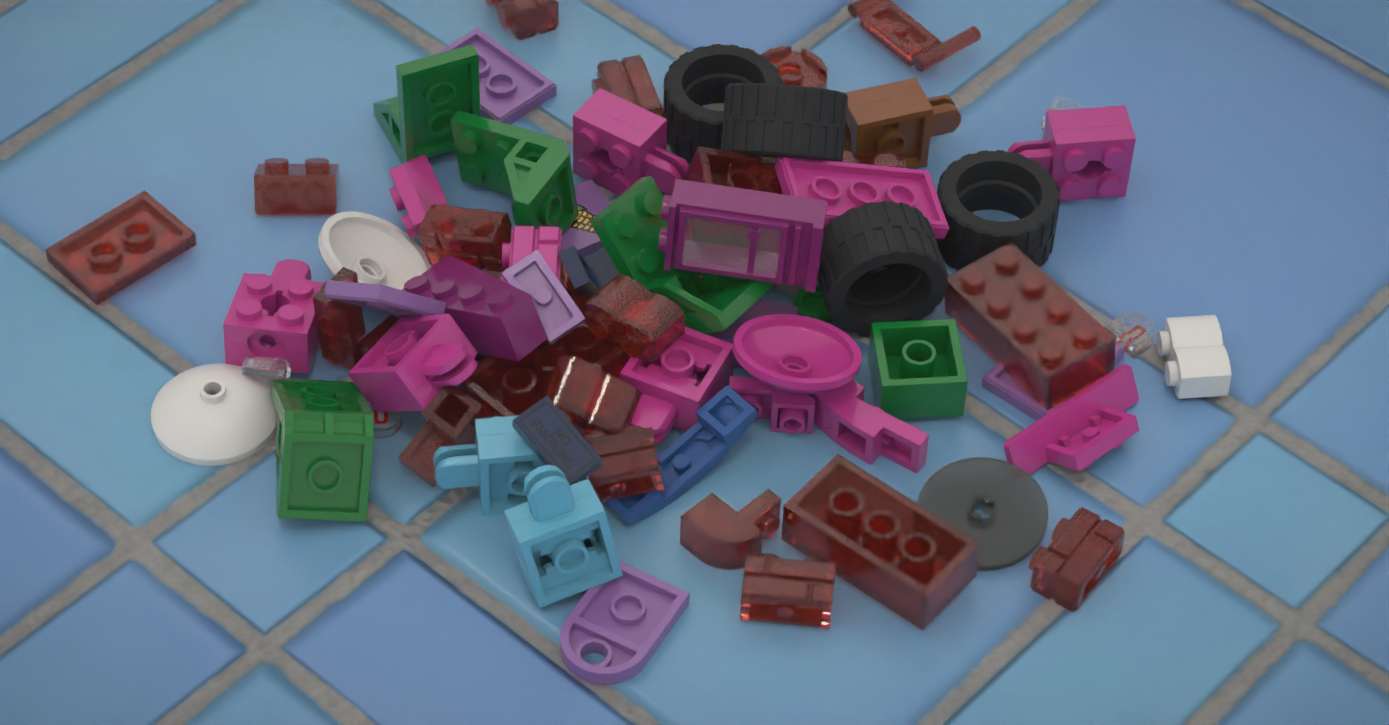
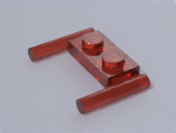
(905, 35)

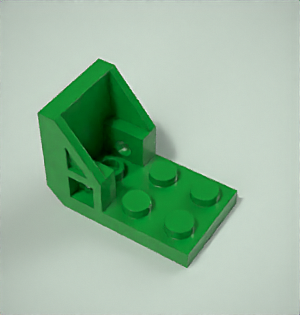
(426, 101)
(519, 164)
(631, 238)
(322, 450)

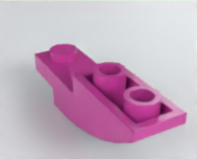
(867, 429)

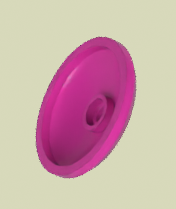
(796, 353)

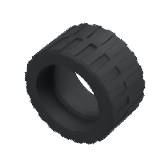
(701, 80)
(784, 121)
(997, 183)
(873, 238)

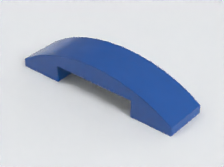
(693, 454)

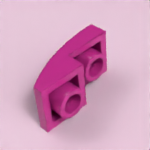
(787, 410)

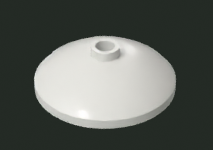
(371, 248)
(214, 415)

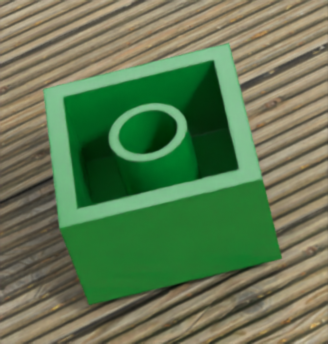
(917, 368)

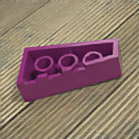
(488, 311)

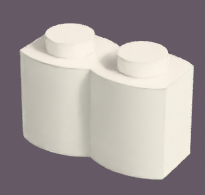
(1195, 356)

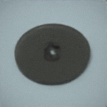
(1004, 492)

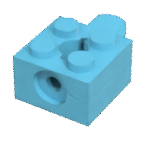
(493, 464)
(561, 537)

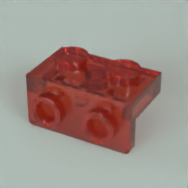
(296, 188)
(339, 324)

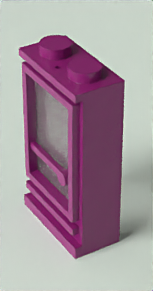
(743, 233)

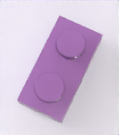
(552, 302)

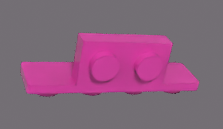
(415, 191)
(1080, 427)

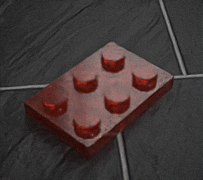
(121, 247)

